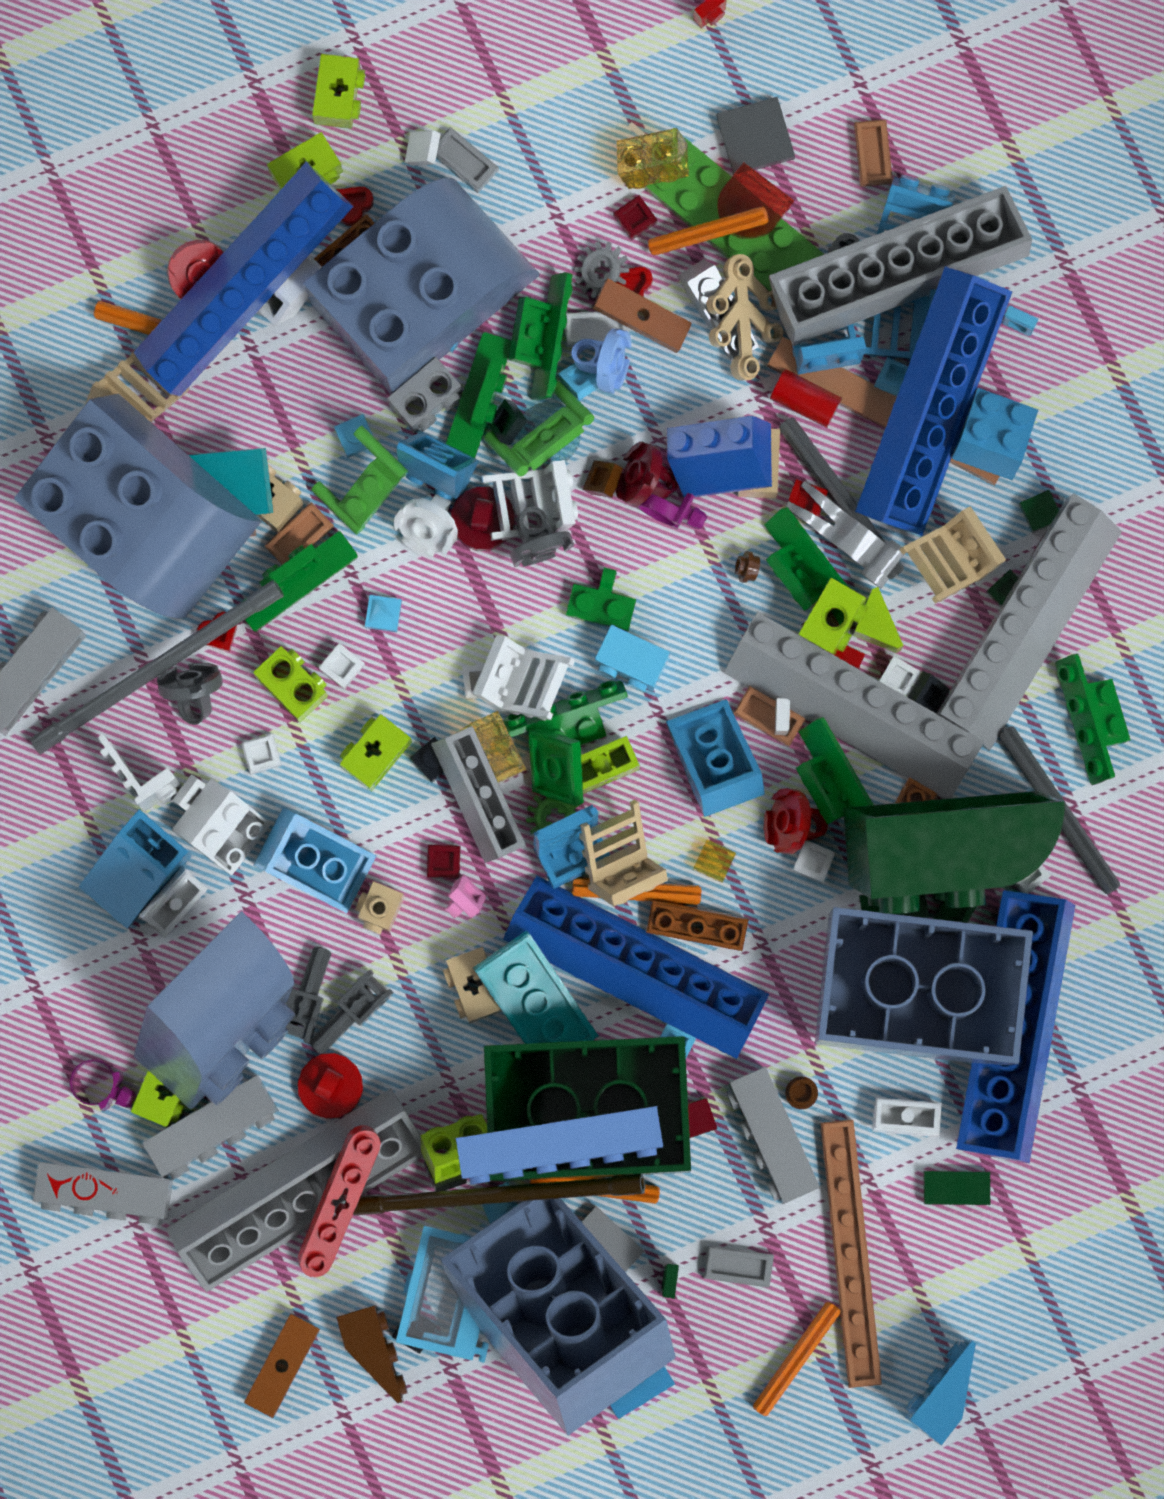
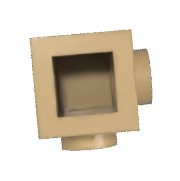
(379, 908)

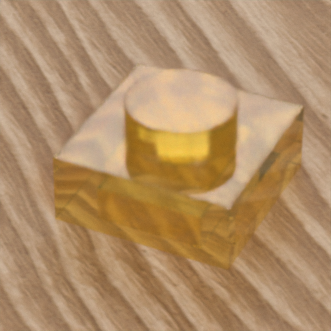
(714, 861)

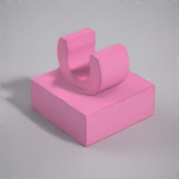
(465, 898)

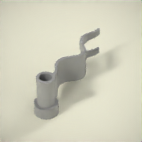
(852, 538)

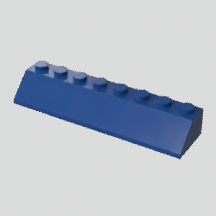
(242, 280)
(933, 401)
(638, 967)
(1006, 1099)

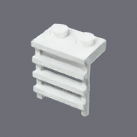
(549, 492)
(521, 679)
(159, 788)

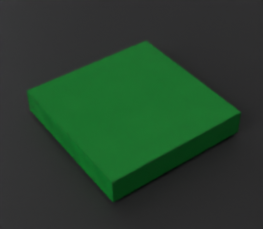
(556, 766)

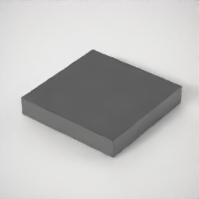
(755, 135)

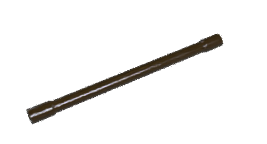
(614, 1186)

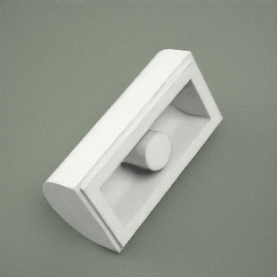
(173, 902)
(906, 1117)

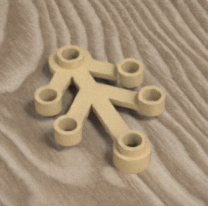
(742, 313)

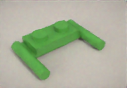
(547, 437)
(369, 489)

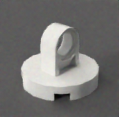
(427, 525)

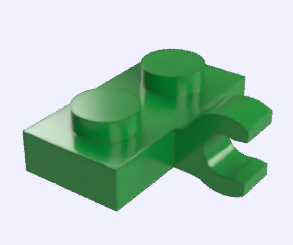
(601, 605)

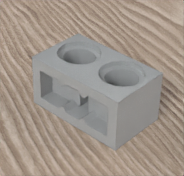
(418, 390)

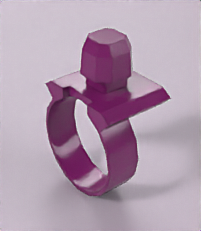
(672, 515)
(123, 1096)

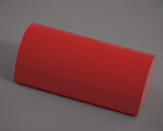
(805, 398)

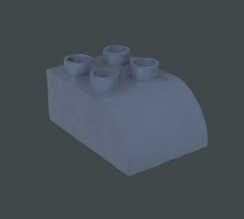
(418, 281)
(137, 508)
(923, 987)
(216, 1013)
(559, 1310)

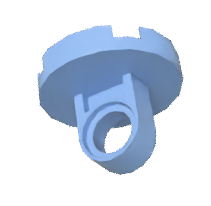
(608, 361)

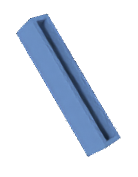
(559, 1143)

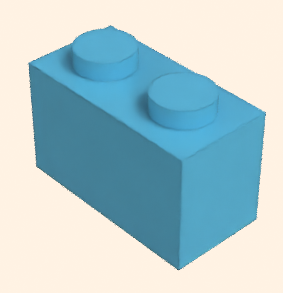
(631, 659)

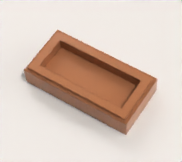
(873, 153)
(304, 530)
(759, 712)

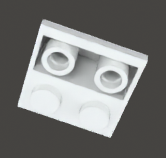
(291, 295)
(221, 826)

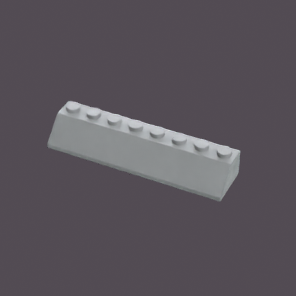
(898, 265)
(1030, 620)
(854, 706)
(284, 1195)

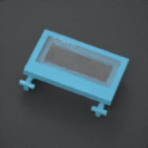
(432, 1310)

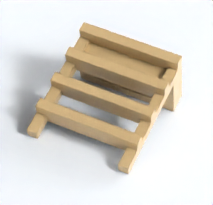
(113, 385)
(967, 553)
(626, 871)

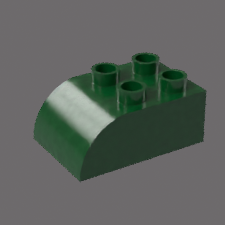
(948, 847)
(588, 1079)

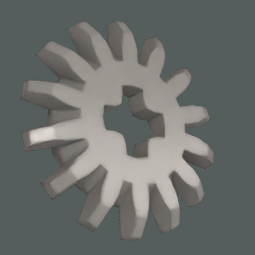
(594, 261)

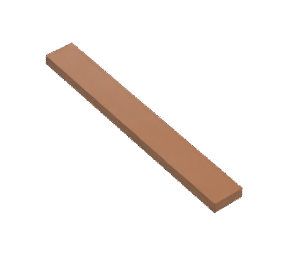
(856, 396)
(850, 1253)

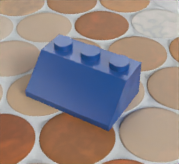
(721, 456)

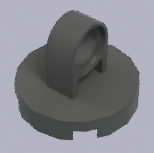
(540, 543)
(191, 686)

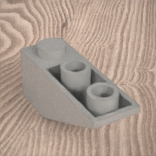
(700, 283)

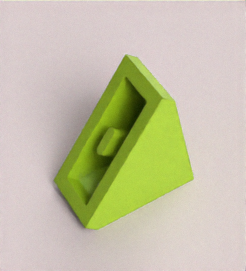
(878, 625)

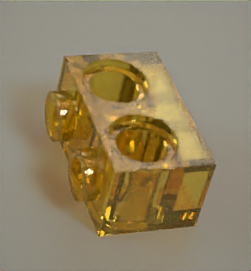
(651, 155)
(498, 747)

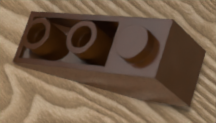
(367, 1344)

